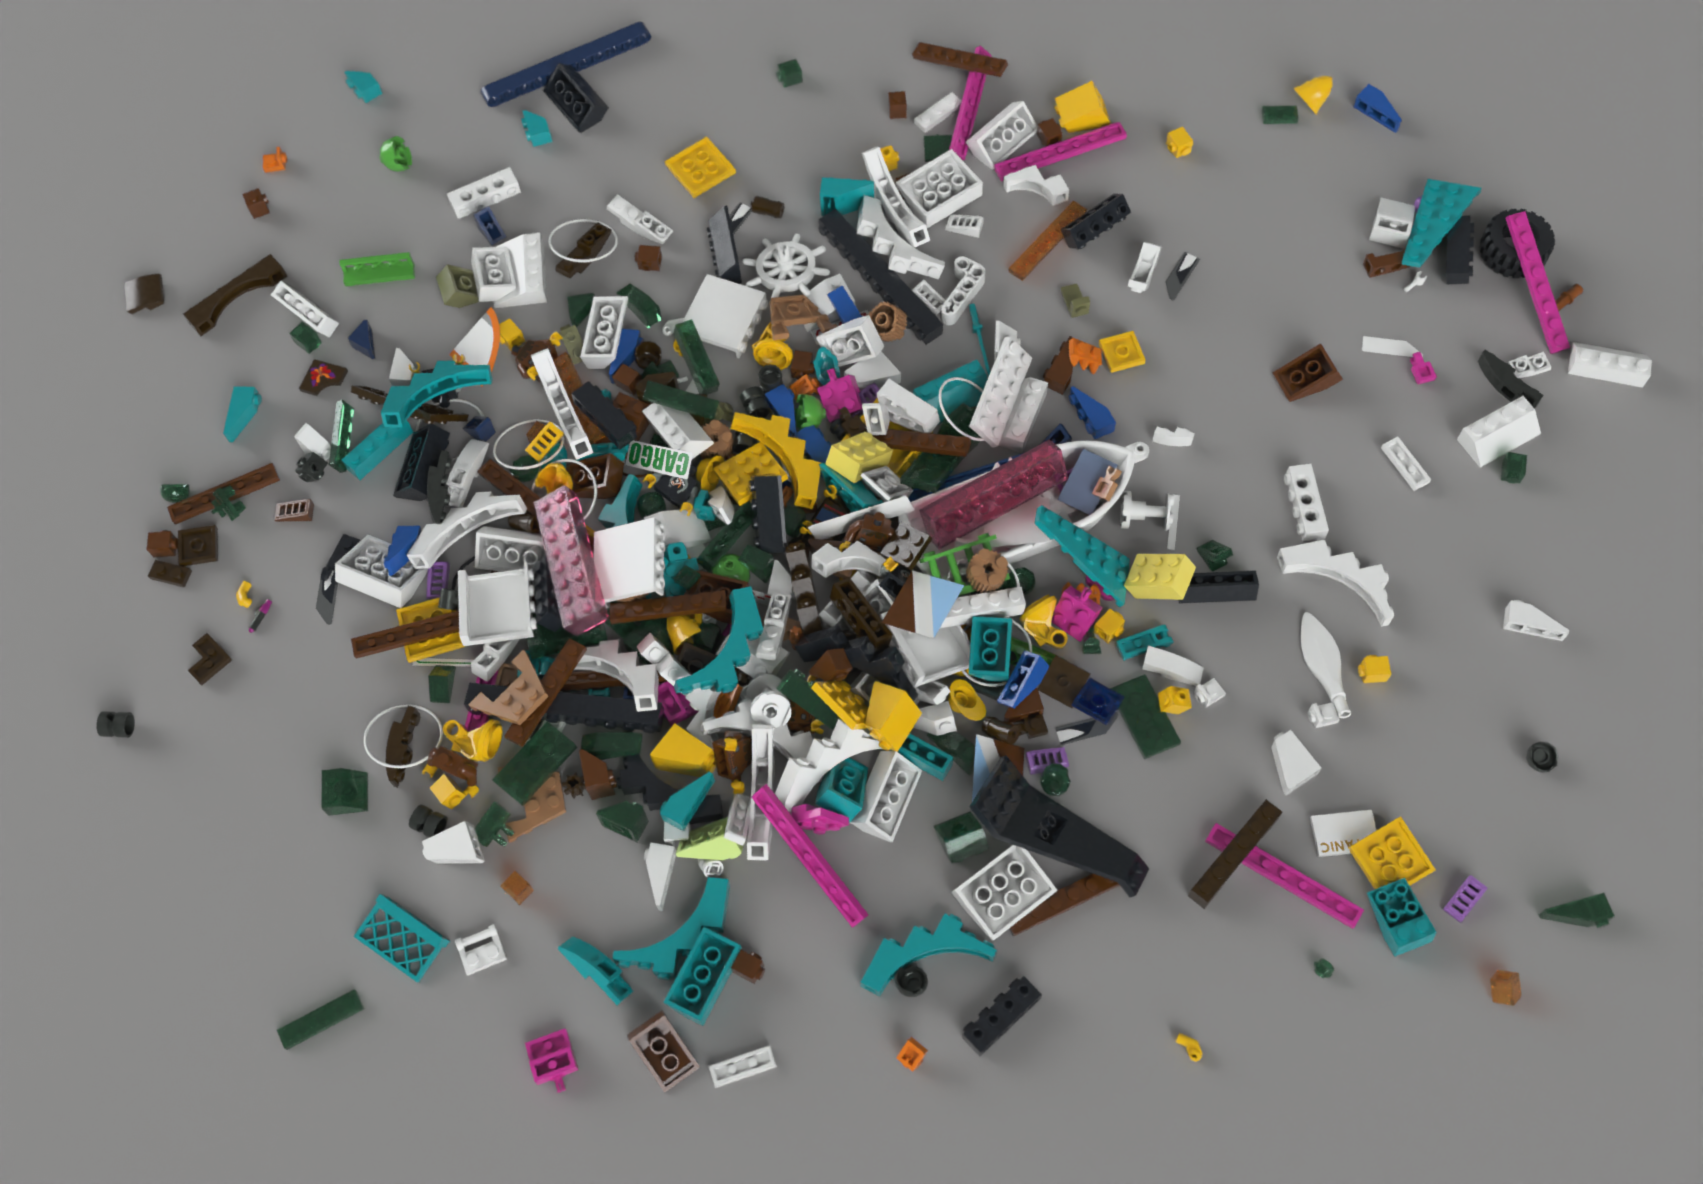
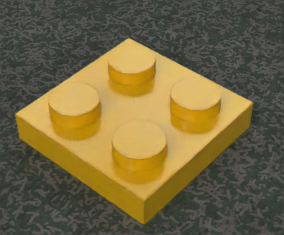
(1122, 351)

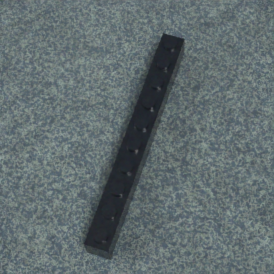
(876, 273)
(584, 710)

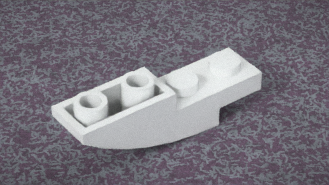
(639, 222)
(464, 471)
(774, 626)

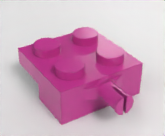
(839, 394)
(1076, 612)
(675, 704)
(818, 819)
(551, 1058)

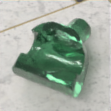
(1091, 644)

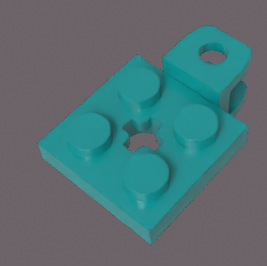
(675, 564)

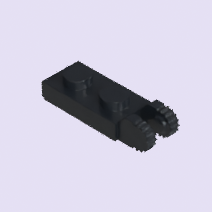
(344, 546)

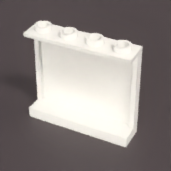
(726, 313)
(630, 559)
(496, 606)
(931, 658)

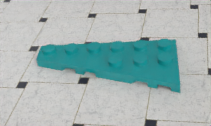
(1437, 214)
(1090, 554)

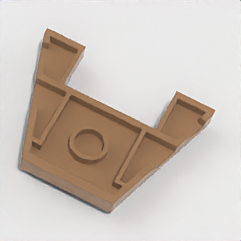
(794, 311)
(519, 698)
(541, 807)

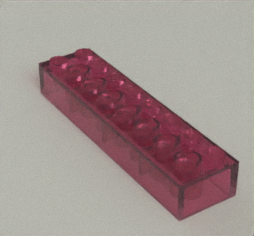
(994, 494)
(570, 561)

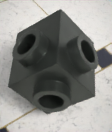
(311, 467)

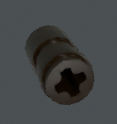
(767, 207)
(524, 522)
(1001, 730)

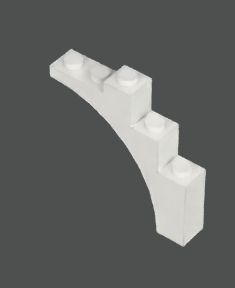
(895, 208)
(887, 242)
(561, 404)
(460, 521)
(1345, 568)
(625, 667)
(742, 721)
(762, 773)
(802, 773)

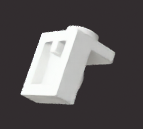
(1209, 692)
(1323, 715)

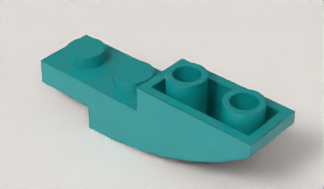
(598, 966)

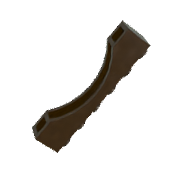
(206, 313)
(1234, 854)

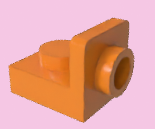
(274, 161)
(805, 385)
(912, 1054)

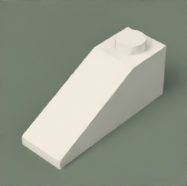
(1530, 620)
(660, 864)

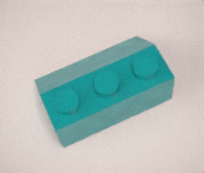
(990, 648)

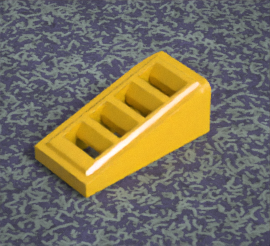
(550, 426)

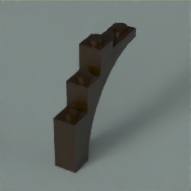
(803, 585)

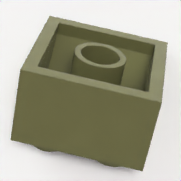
(457, 286)

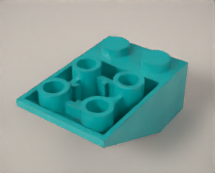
(843, 194)
(1401, 917)

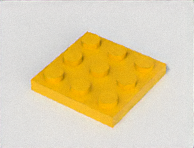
(700, 167)
(738, 471)
(433, 646)
(843, 702)
(1391, 855)

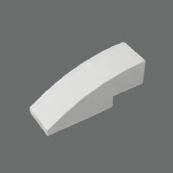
(721, 505)
(492, 658)
(1172, 666)

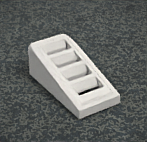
(969, 230)
(924, 286)

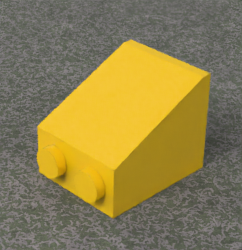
(1082, 109)
(890, 716)
(683, 754)

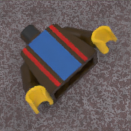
(832, 509)

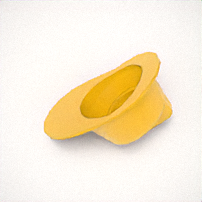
(706, 474)
(965, 700)

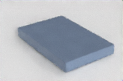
(1083, 480)

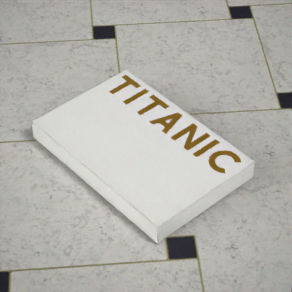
(1340, 830)

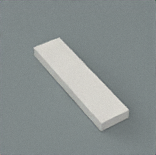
(738, 819)

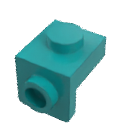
(702, 507)

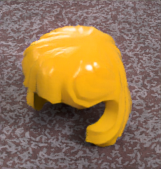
(553, 477)

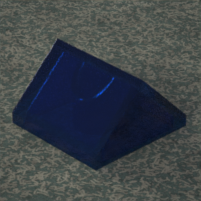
(1098, 701)

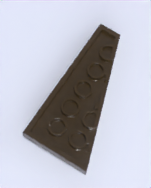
(426, 411)

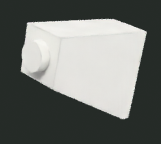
(874, 370)
(1293, 762)
(454, 845)

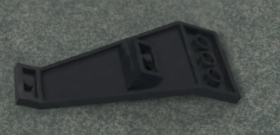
(1037, 823)

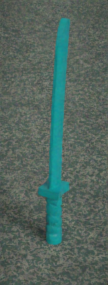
(977, 328)

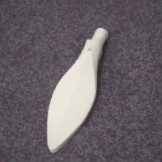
(1324, 661)

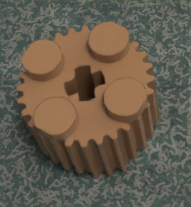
(888, 321)
(722, 440)
(988, 561)

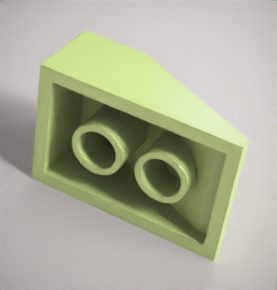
(709, 843)

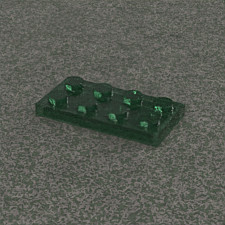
(930, 471)
(1144, 719)
(534, 763)

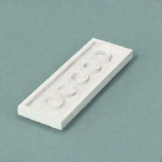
(1000, 392)

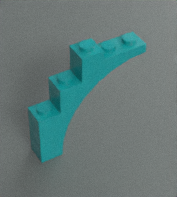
(424, 386)
(623, 507)
(721, 671)
(921, 944)
(665, 954)

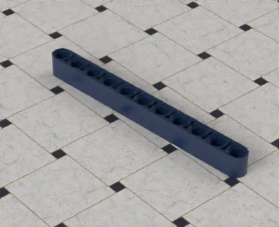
(579, 57)

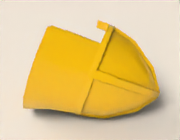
(1315, 91)
(680, 630)

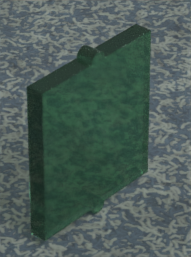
(936, 146)

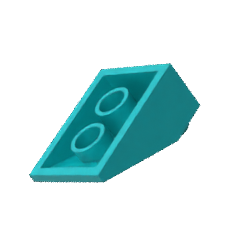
(843, 788)

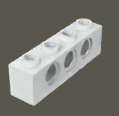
(483, 193)
(305, 309)
(1304, 476)

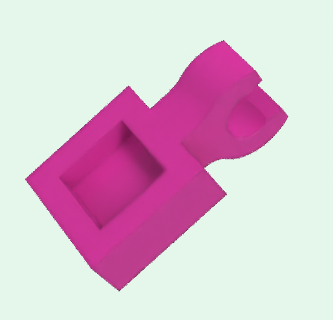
(1422, 371)

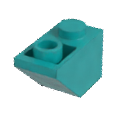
(364, 85)
(537, 127)

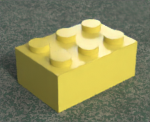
(858, 455)
(1160, 576)

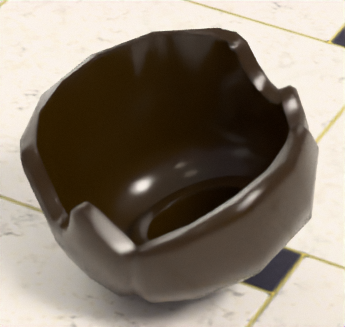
(646, 353)

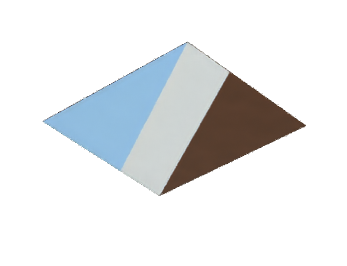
(922, 604)
(987, 754)

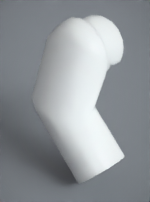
(668, 328)

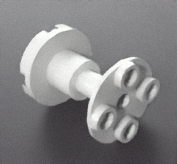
(1139, 510)
(769, 704)

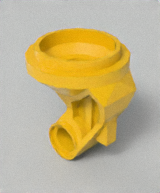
(772, 351)
(1038, 619)
(477, 744)

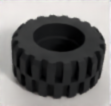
(1504, 257)

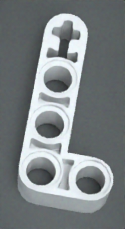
(971, 276)

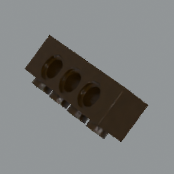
(860, 613)

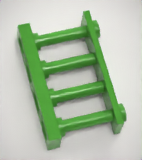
(931, 556)

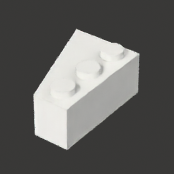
(907, 408)

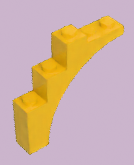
(790, 451)

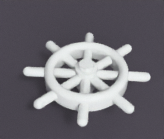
(786, 266)

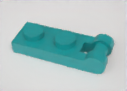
(607, 448)
(1138, 643)

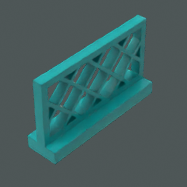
(407, 920)

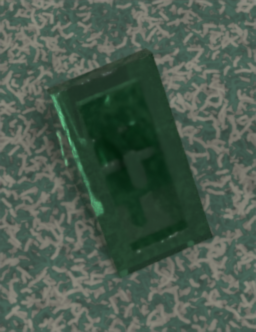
(579, 307)
(757, 562)
(441, 683)

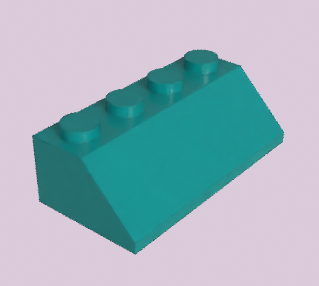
(955, 391)
(853, 494)
(702, 976)

